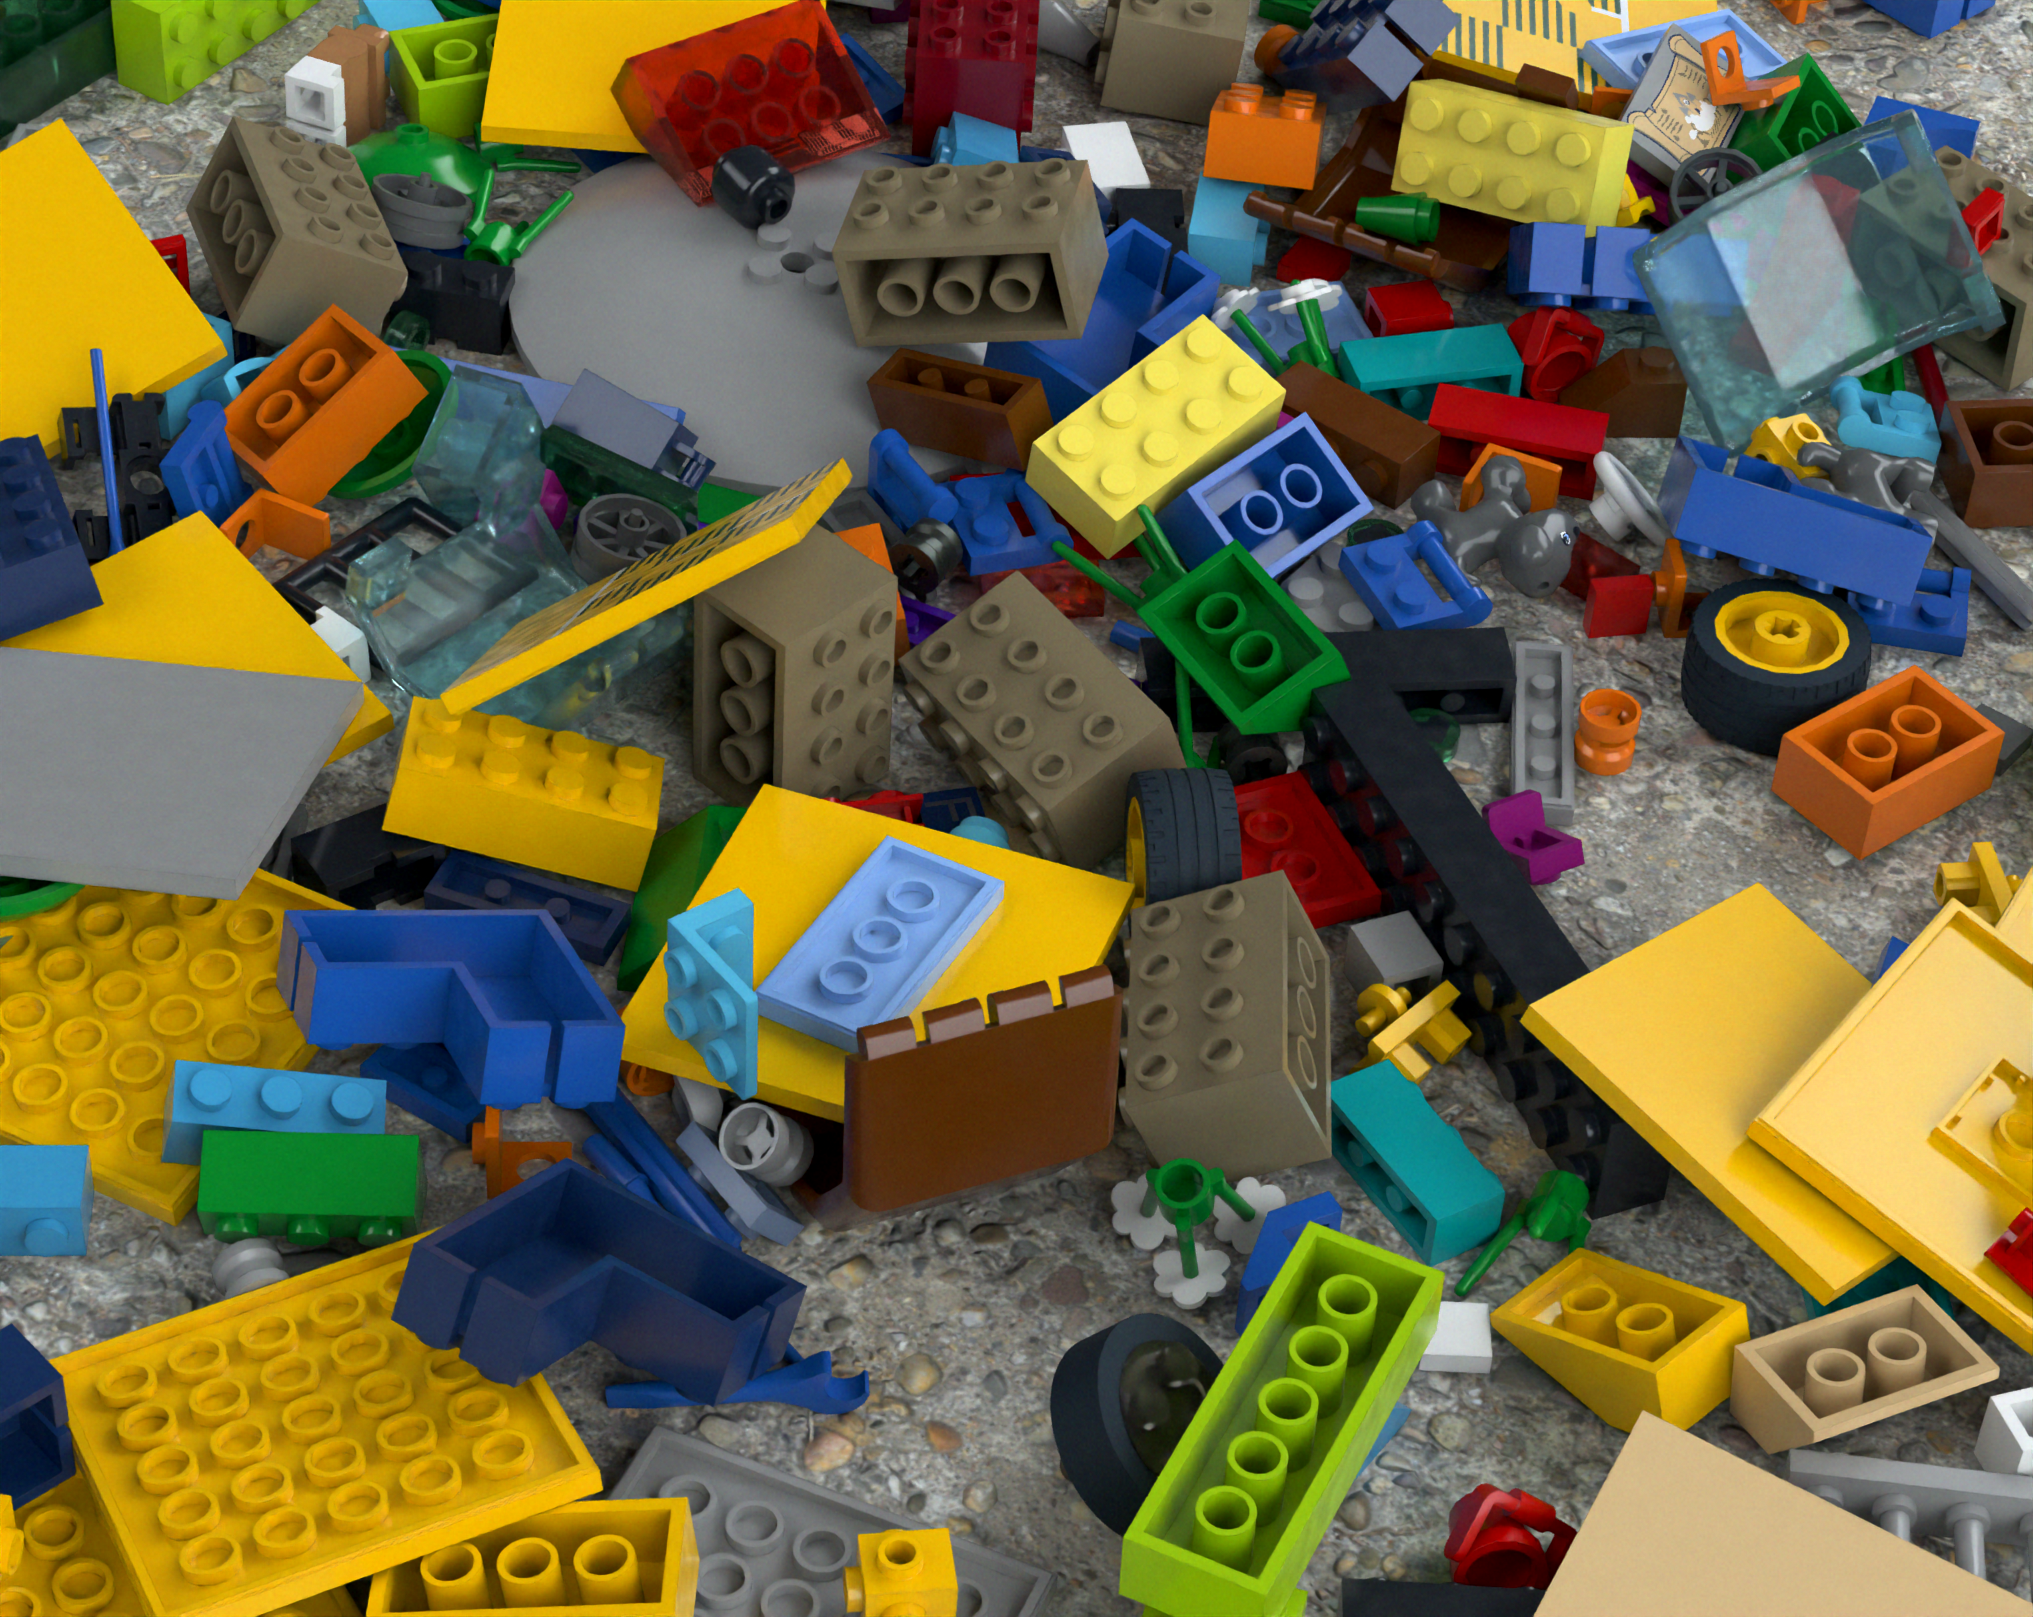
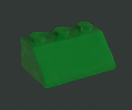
(1794, 120)
(1244, 642)
(669, 883)
(311, 1186)

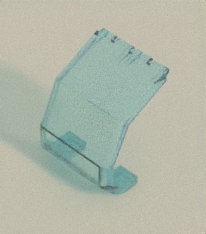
(1815, 276)
(467, 593)

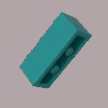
(1409, 366)
(1413, 1164)

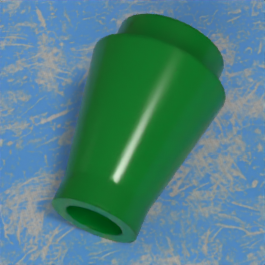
(1401, 217)

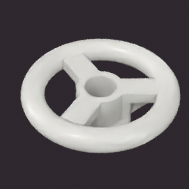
(1626, 503)

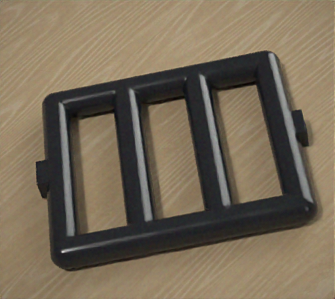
(335, 560)

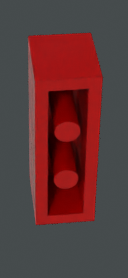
(1532, 427)

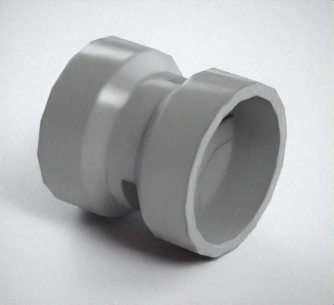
(766, 1144)

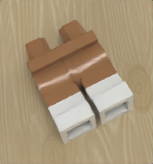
(342, 87)

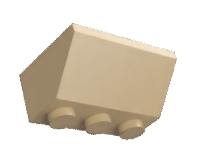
(1852, 1369)

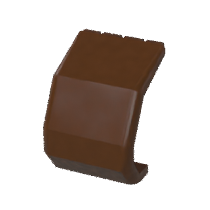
(1468, 242)
(968, 1103)

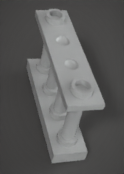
(1924, 1500)

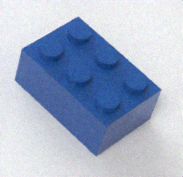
(1274, 498)

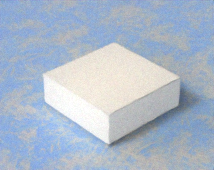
(1460, 1340)

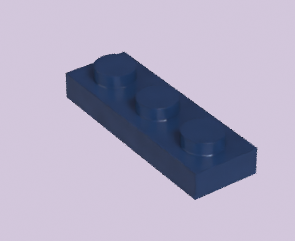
(587, 919)

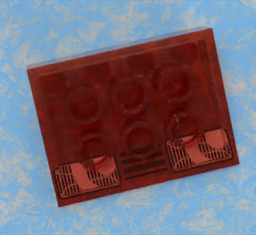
(756, 82)

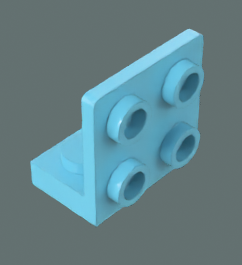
(713, 987)

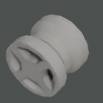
(247, 1267)

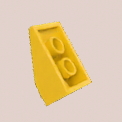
(1627, 1338)

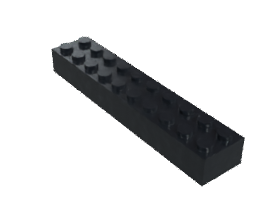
(1482, 918)

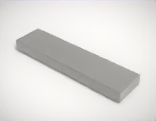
(1543, 728)

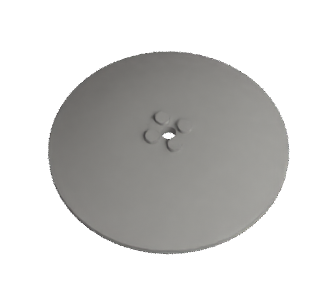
(714, 321)

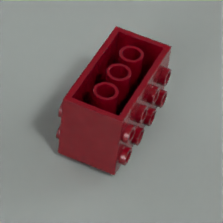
(972, 62)

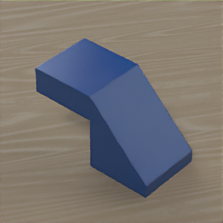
(1274, 1245)

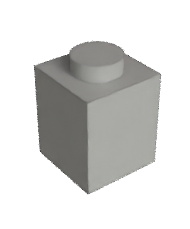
(1392, 953)

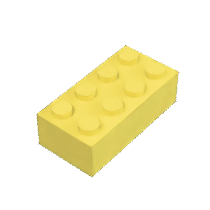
(1511, 155)
(1154, 434)

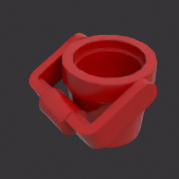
(1550, 353)
(1494, 1543)

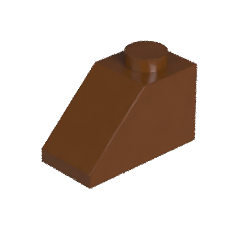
(1638, 390)

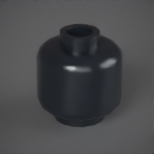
(752, 186)

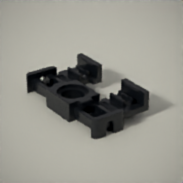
(132, 426)

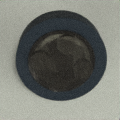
(1124, 1408)

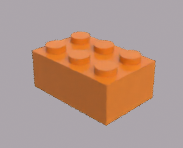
(1265, 137)
(320, 408)
(1887, 761)

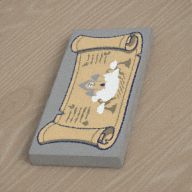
(1676, 110)

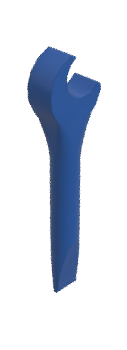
(800, 1384)

